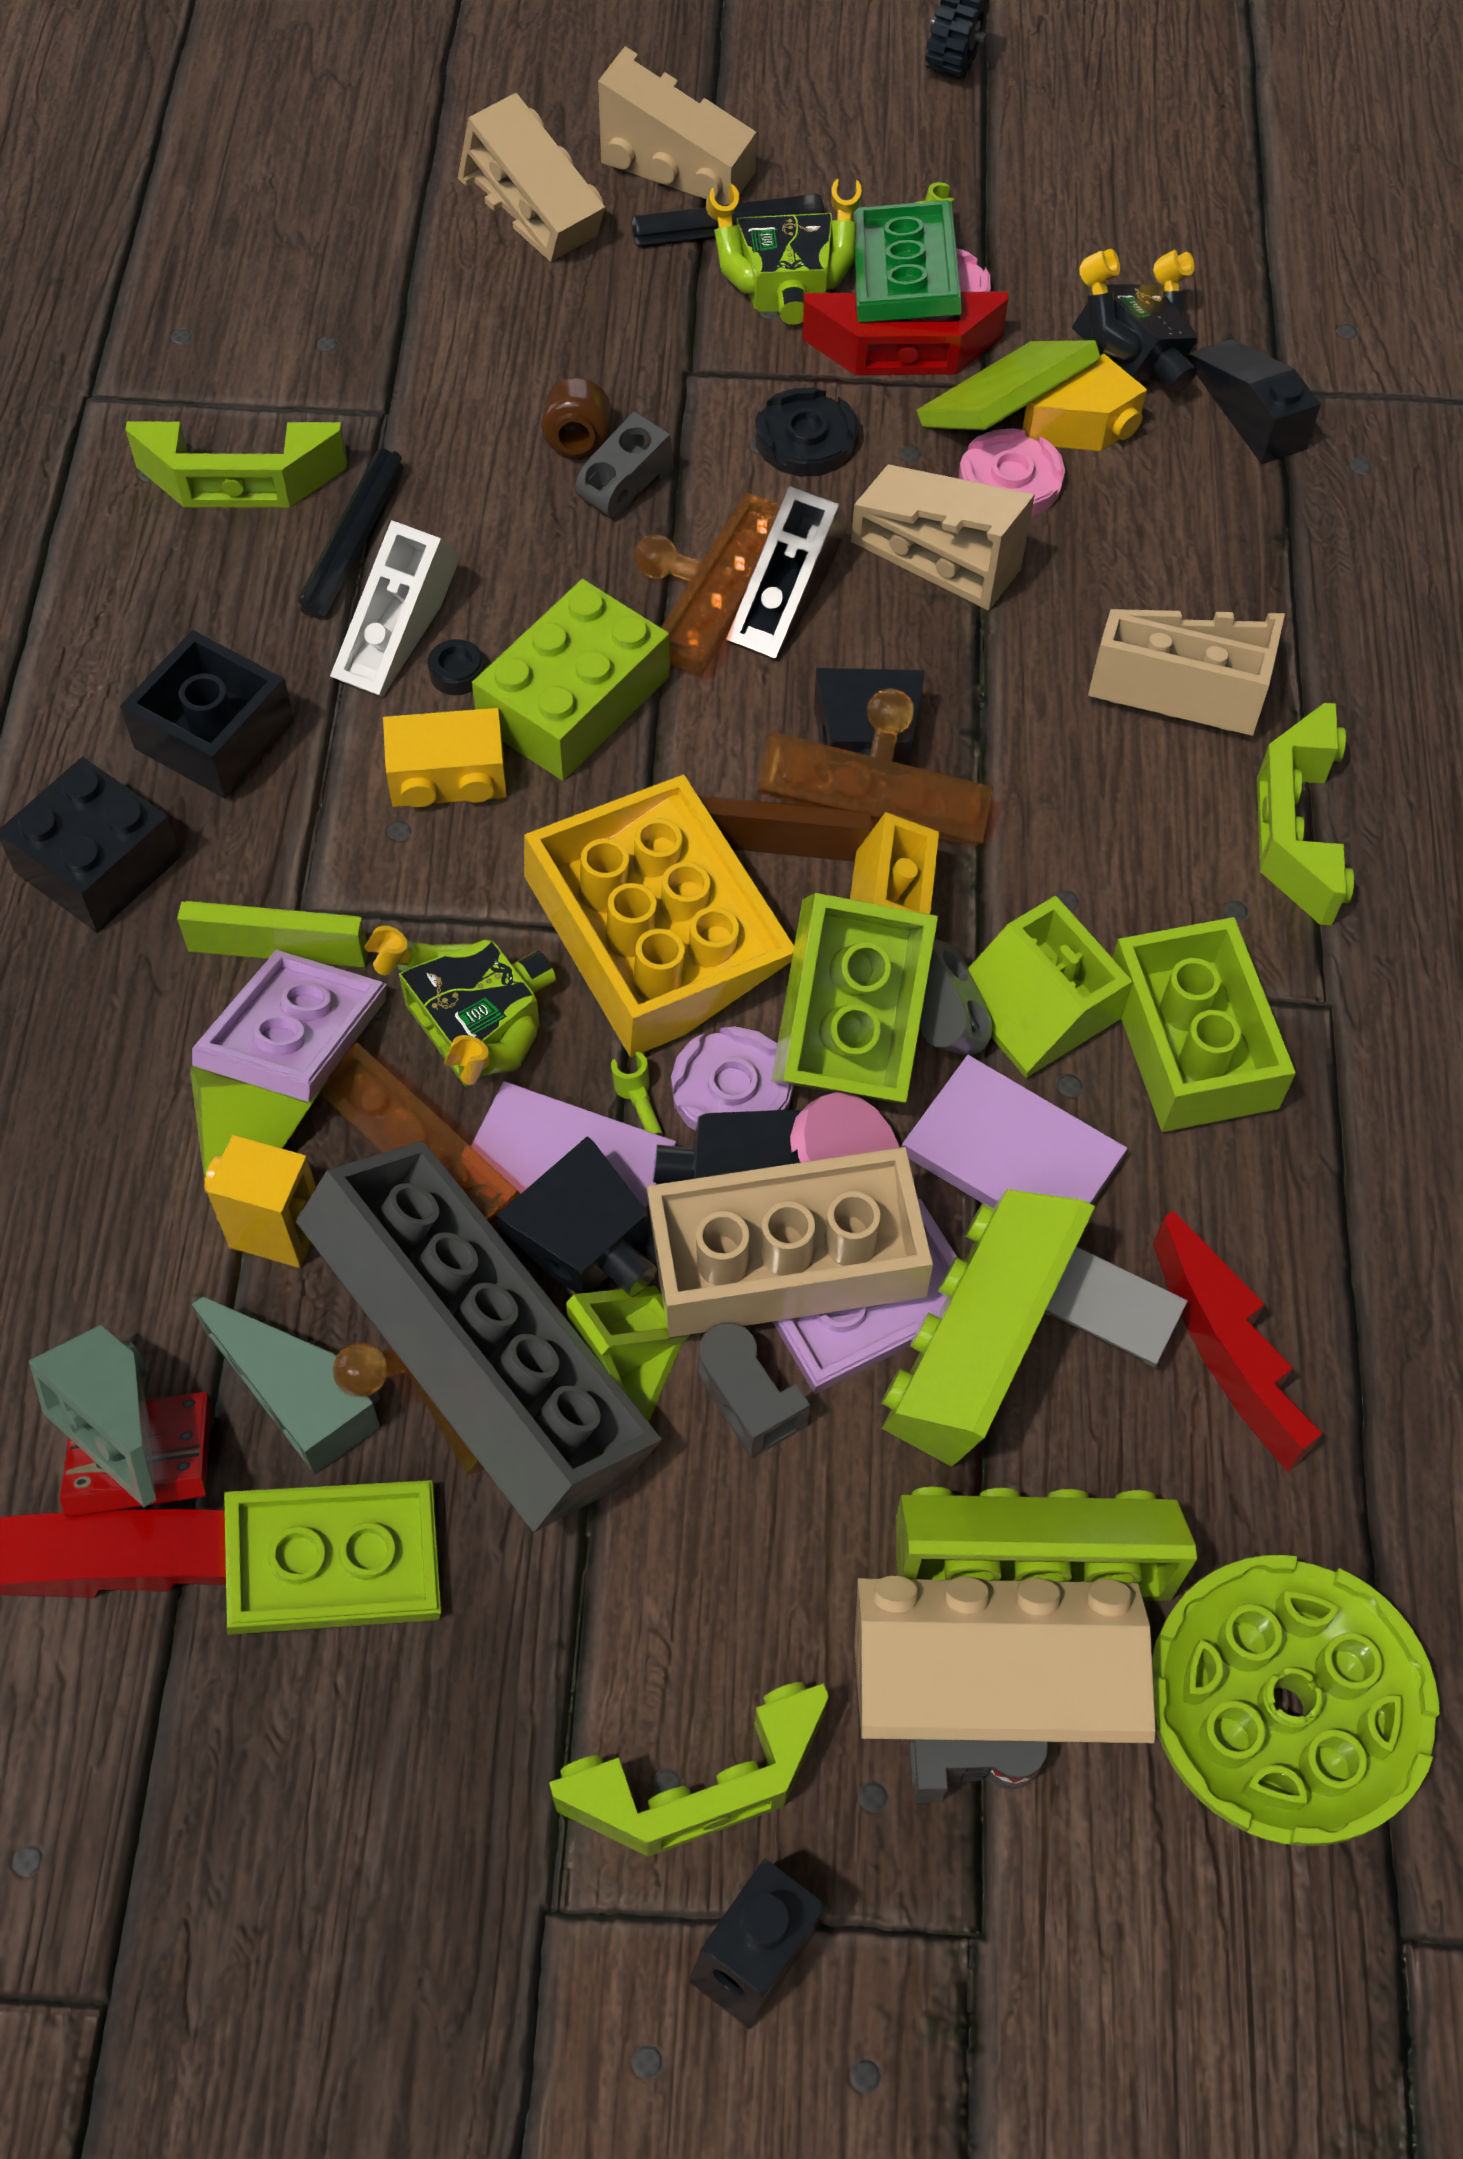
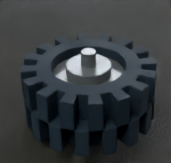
(956, 36)

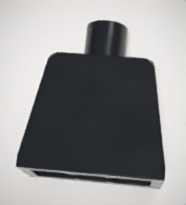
(842, 706)
(729, 1145)
(581, 1224)
(757, 1942)

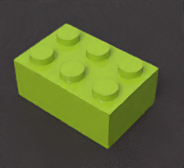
(574, 678)
(854, 998)
(1201, 1025)

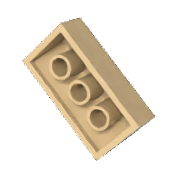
(789, 1241)
(1003, 1660)

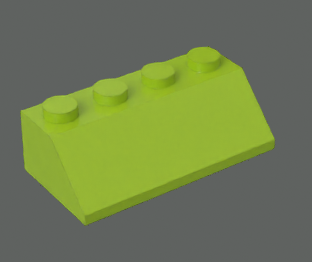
(984, 1323)
(1045, 1538)

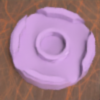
(732, 1048)

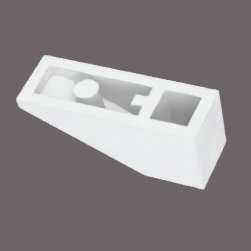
(395, 607)

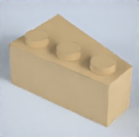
(670, 136)
(529, 178)
(946, 530)
(1188, 668)

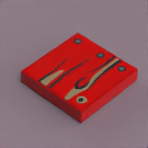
(179, 1458)

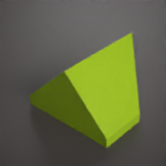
(241, 1109)
(628, 1340)

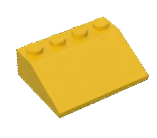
(654, 911)

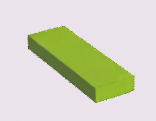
(262, 931)

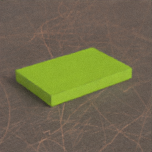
(1008, 384)
(330, 1557)

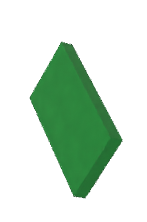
(906, 261)

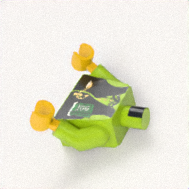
(785, 254)
(467, 999)

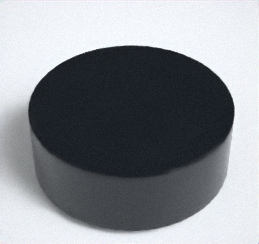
(455, 666)

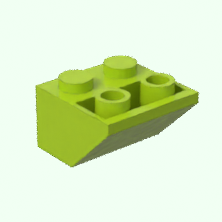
(1048, 986)

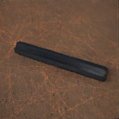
(697, 223)
(350, 533)

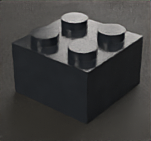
(208, 713)
(89, 844)

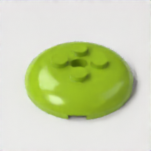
(1347, 1660)

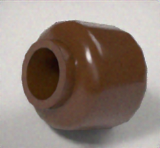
(576, 417)

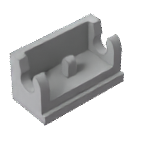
(1116, 1306)

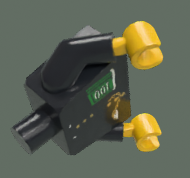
(1139, 322)

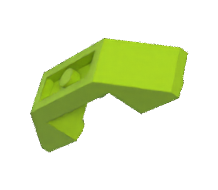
(310, 459)
(1303, 870)
(601, 1799)

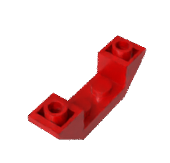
(906, 346)

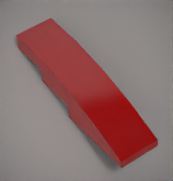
(1221, 1325)
(111, 1552)

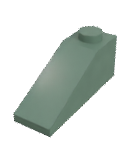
(291, 1384)
(99, 1402)

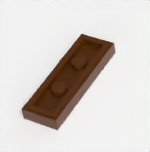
(789, 827)

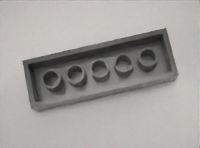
(477, 1332)

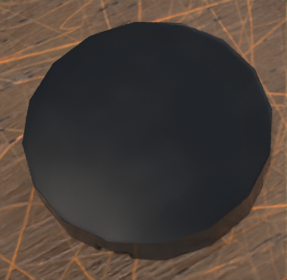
(806, 432)

